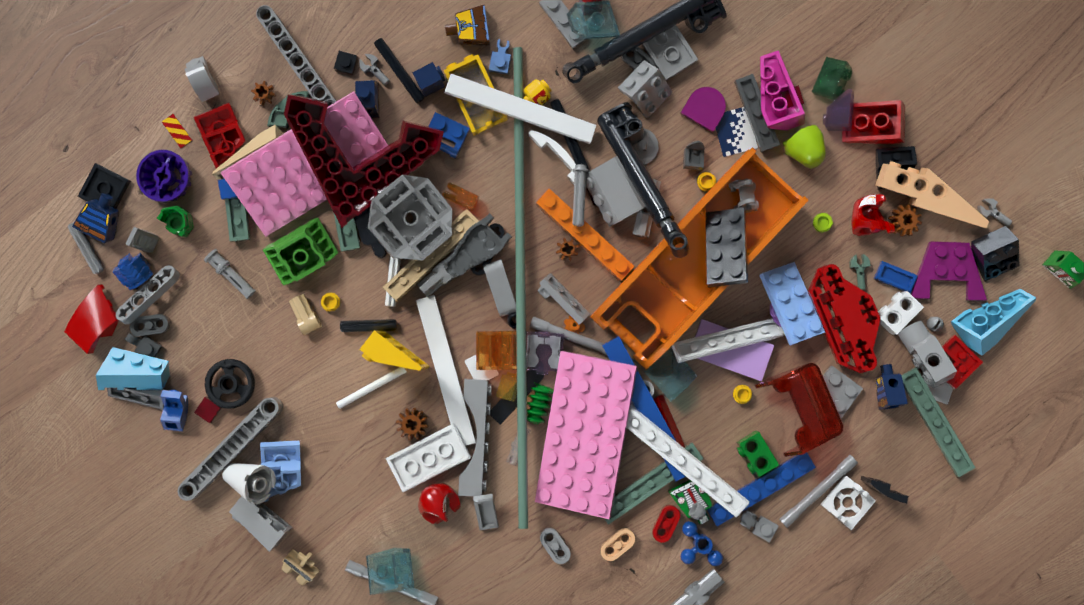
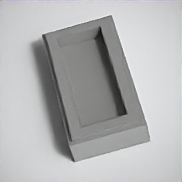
(485, 511)

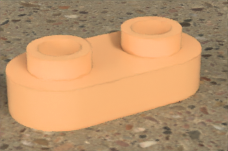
(617, 544)

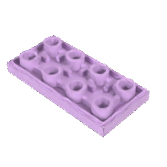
(746, 360)

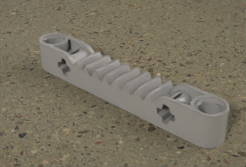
(229, 448)

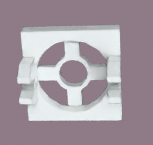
(867, 502)

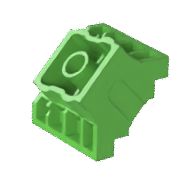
(300, 252)

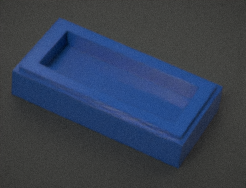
(895, 277)

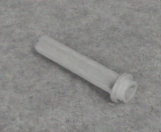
(579, 194)

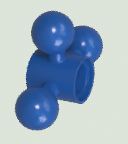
(688, 556)

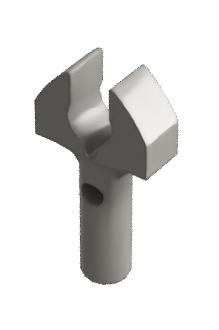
(374, 69)
(994, 212)

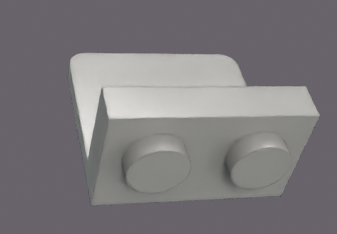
(646, 88)

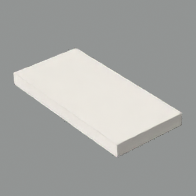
(428, 457)

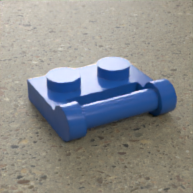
(452, 131)

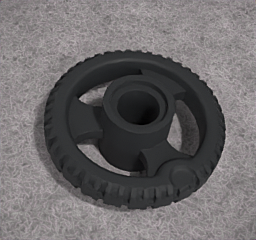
(229, 366)

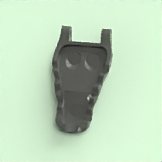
(476, 247)

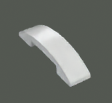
(542, 140)

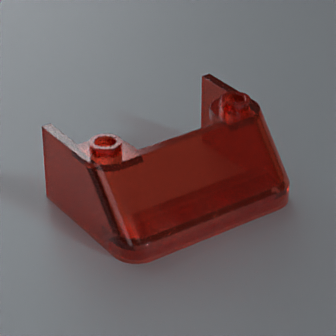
(813, 406)

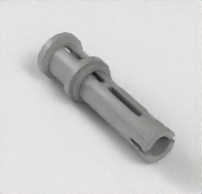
(223, 267)

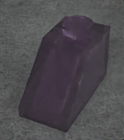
(840, 113)

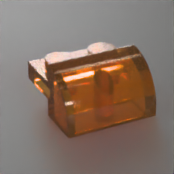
(496, 350)

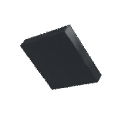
(104, 182)

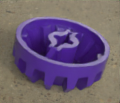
(153, 168)

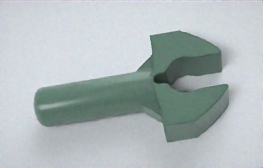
(860, 269)

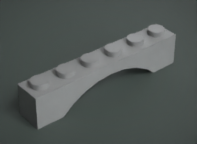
(476, 396)

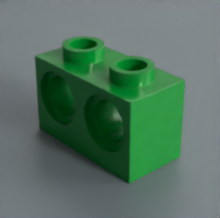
(761, 451)

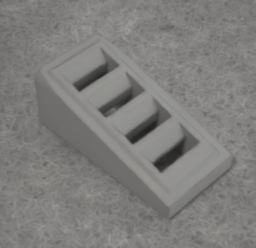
(142, 240)

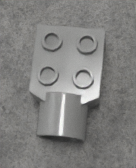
(927, 349)

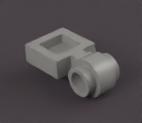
(762, 527)

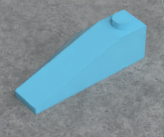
(988, 324)

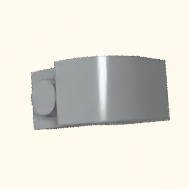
(201, 79)

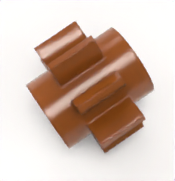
(260, 88)
(570, 244)

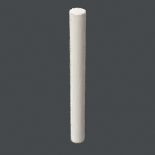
(370, 387)

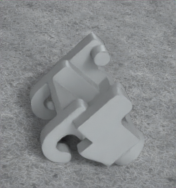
(746, 192)

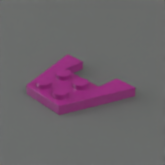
(950, 263)

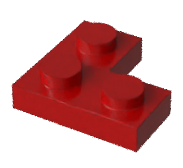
(963, 360)

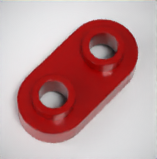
(666, 523)

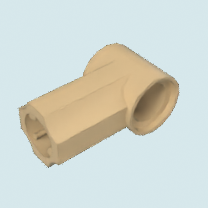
(307, 319)

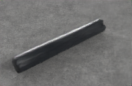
(399, 70)

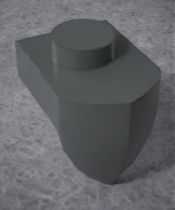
(694, 156)

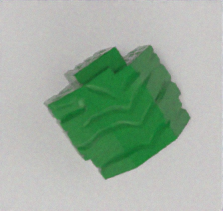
(177, 220)

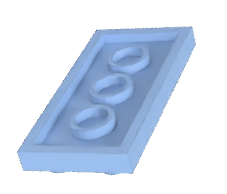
(792, 303)

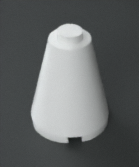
(250, 481)

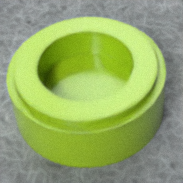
(822, 222)

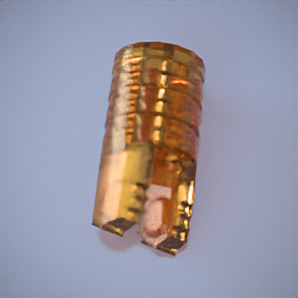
(464, 198)

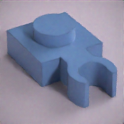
(500, 60)

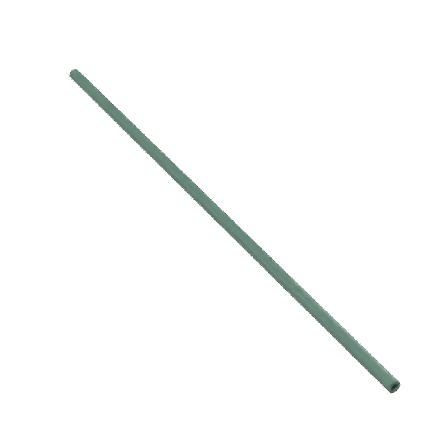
(520, 298)

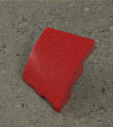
(220, 133)
(92, 320)

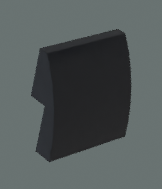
(902, 155)
(884, 489)

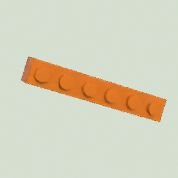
(585, 235)

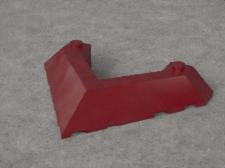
(350, 188)

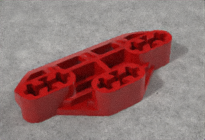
(847, 316)

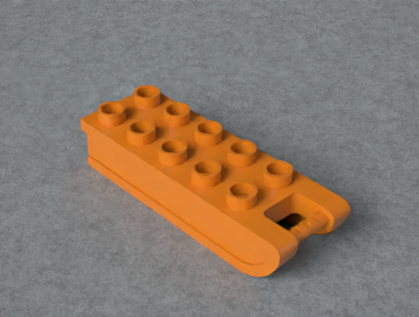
(674, 289)

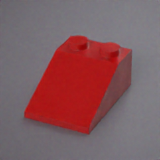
(877, 123)

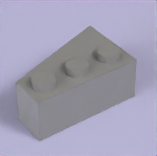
(261, 522)

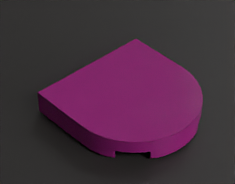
(705, 107)

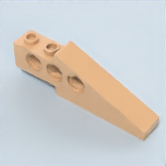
(946, 202)

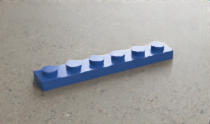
(766, 485)

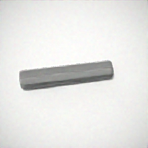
(86, 249)

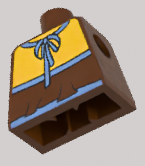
(470, 27)

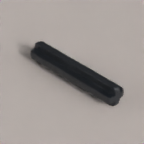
(368, 325)

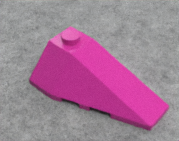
(773, 106)

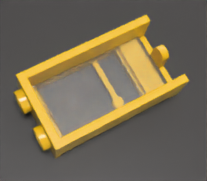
(477, 117)

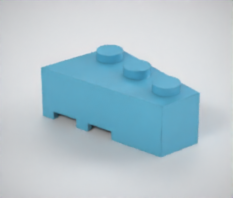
(132, 370)

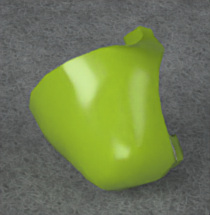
(807, 146)

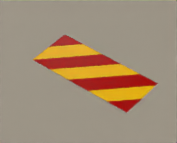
(176, 130)

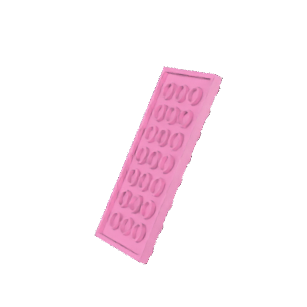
(277, 179)
(585, 434)

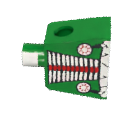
(1069, 268)
(687, 495)

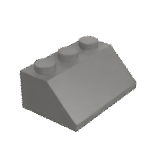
(613, 191)

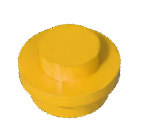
(706, 181)
(330, 302)
(742, 394)

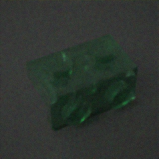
(832, 78)

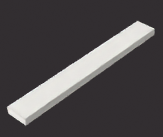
(520, 108)
(445, 368)
(686, 462)

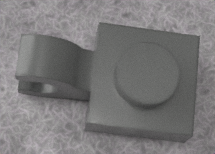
(145, 346)

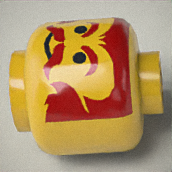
(537, 92)

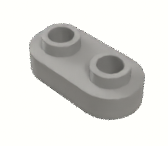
(554, 545)

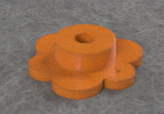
(569, 325)

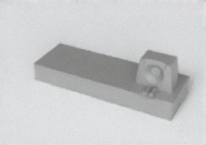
(553, 287)

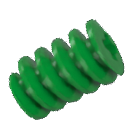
(538, 403)

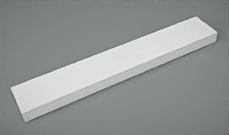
(726, 340)

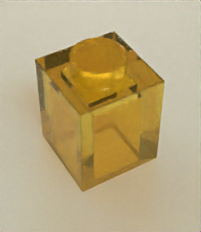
(508, 387)

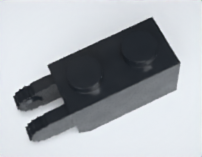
(366, 235)

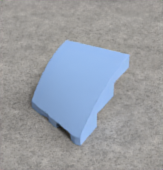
(285, 461)

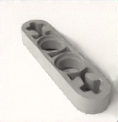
(149, 296)

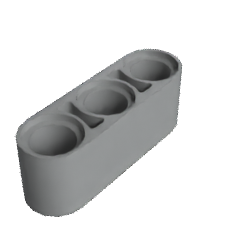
(500, 287)

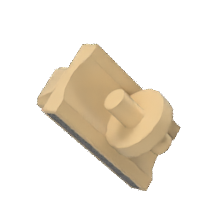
(300, 564)

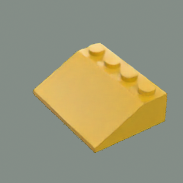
(387, 350)

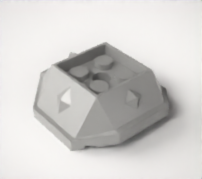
(430, 218)

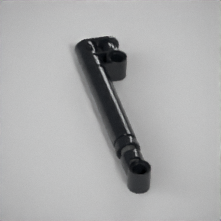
(681, 11)
(618, 128)

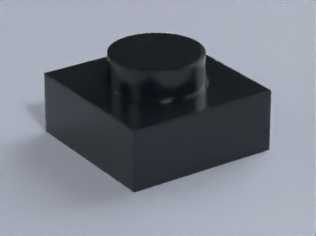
(345, 62)

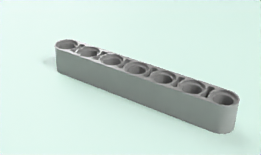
(294, 54)

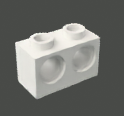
(902, 316)

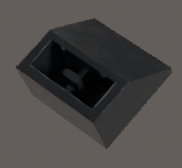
(996, 253)

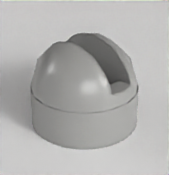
(931, 322)
(697, 511)

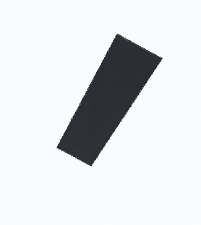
(506, 407)

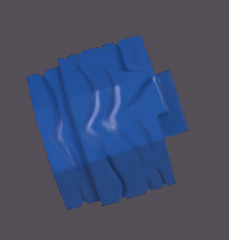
(133, 271)

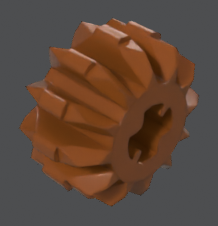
(912, 220)
(409, 430)

